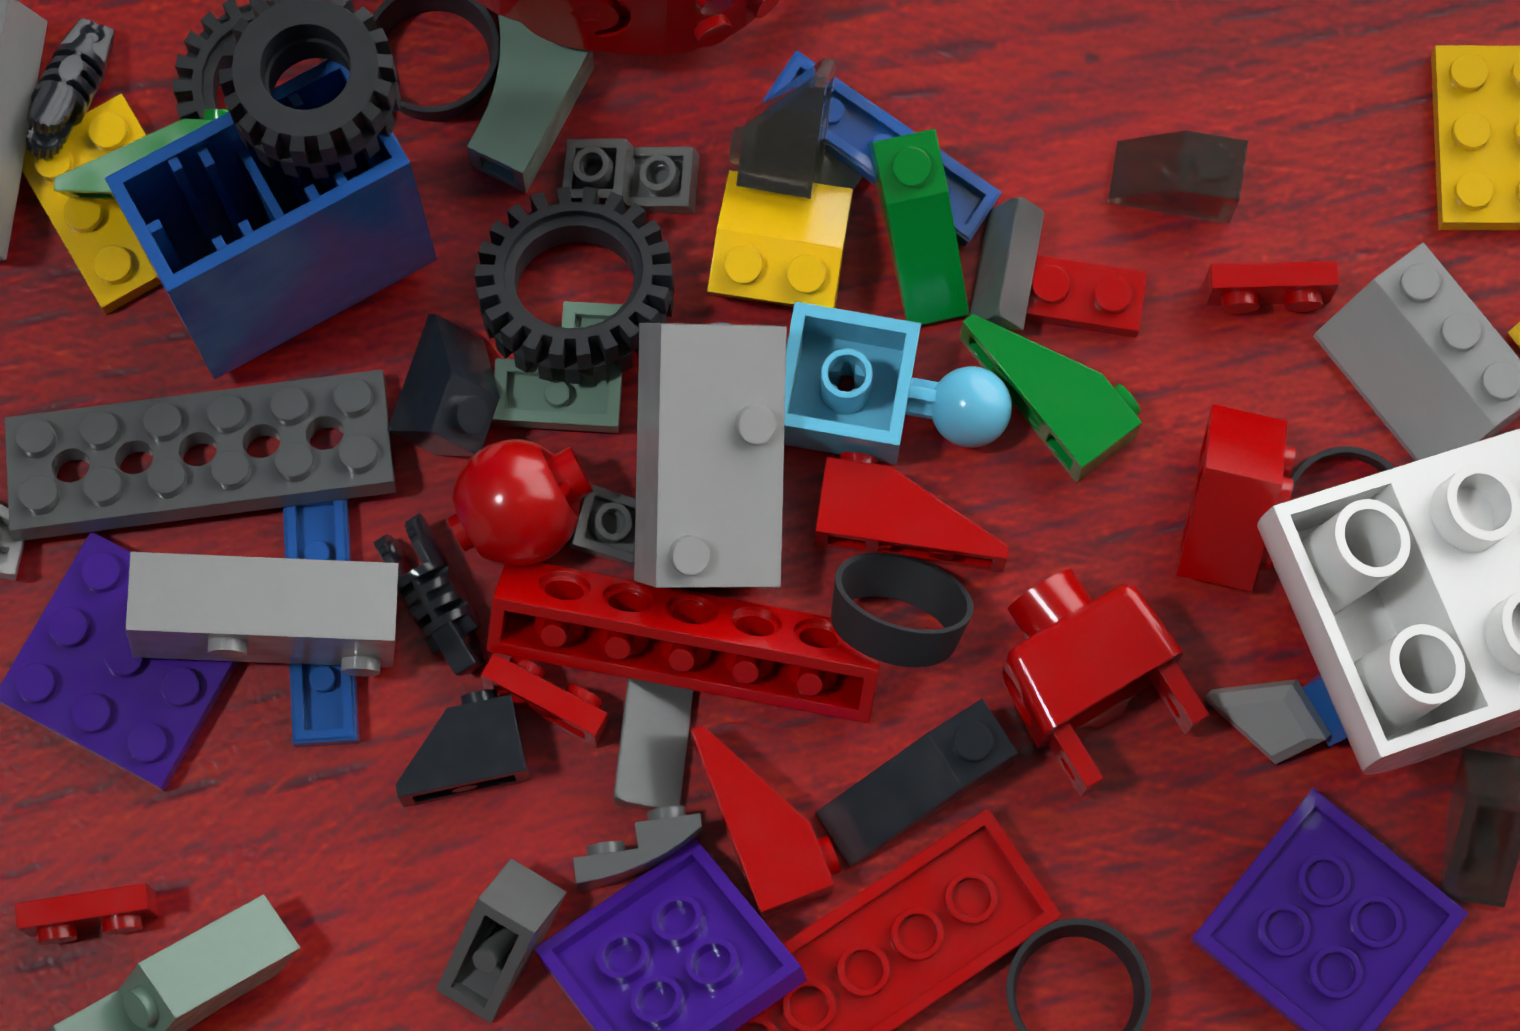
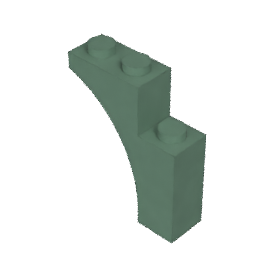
(528, 104)
(194, 974)

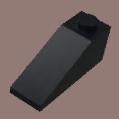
(918, 783)

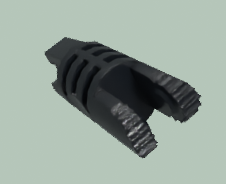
(68, 86)
(436, 598)

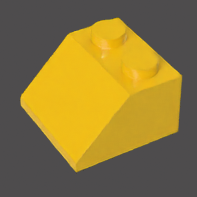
(780, 245)

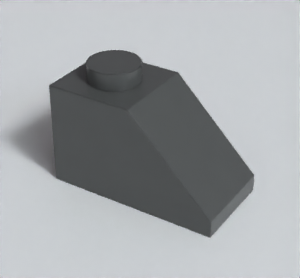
(500, 939)

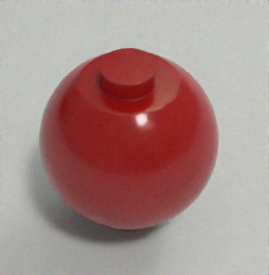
(518, 502)

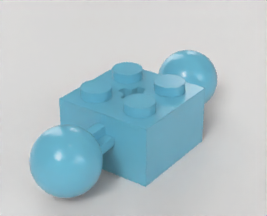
(880, 353)

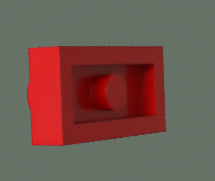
(1246, 286)
(1086, 296)
(570, 710)
(59, 917)

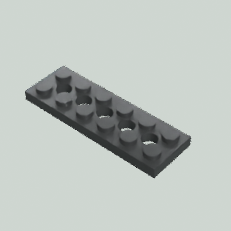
(172, 425)

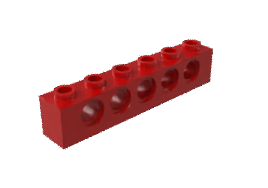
(680, 640)

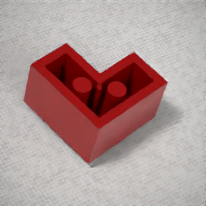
(1238, 479)

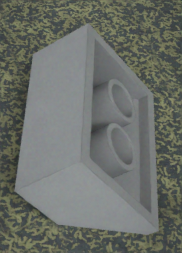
(1425, 358)

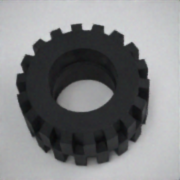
(319, 135)

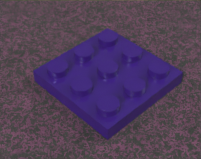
(91, 690)
(1328, 923)
(672, 953)

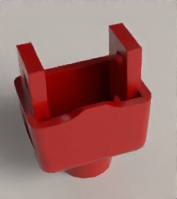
(1086, 666)

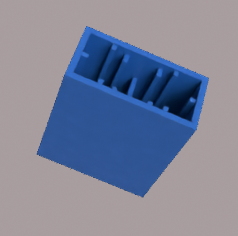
(265, 251)

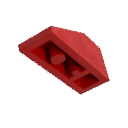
(883, 511)
(769, 837)

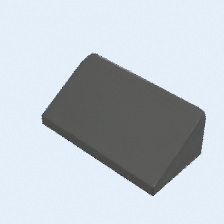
(1007, 263)
(652, 745)

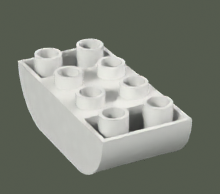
(1411, 599)

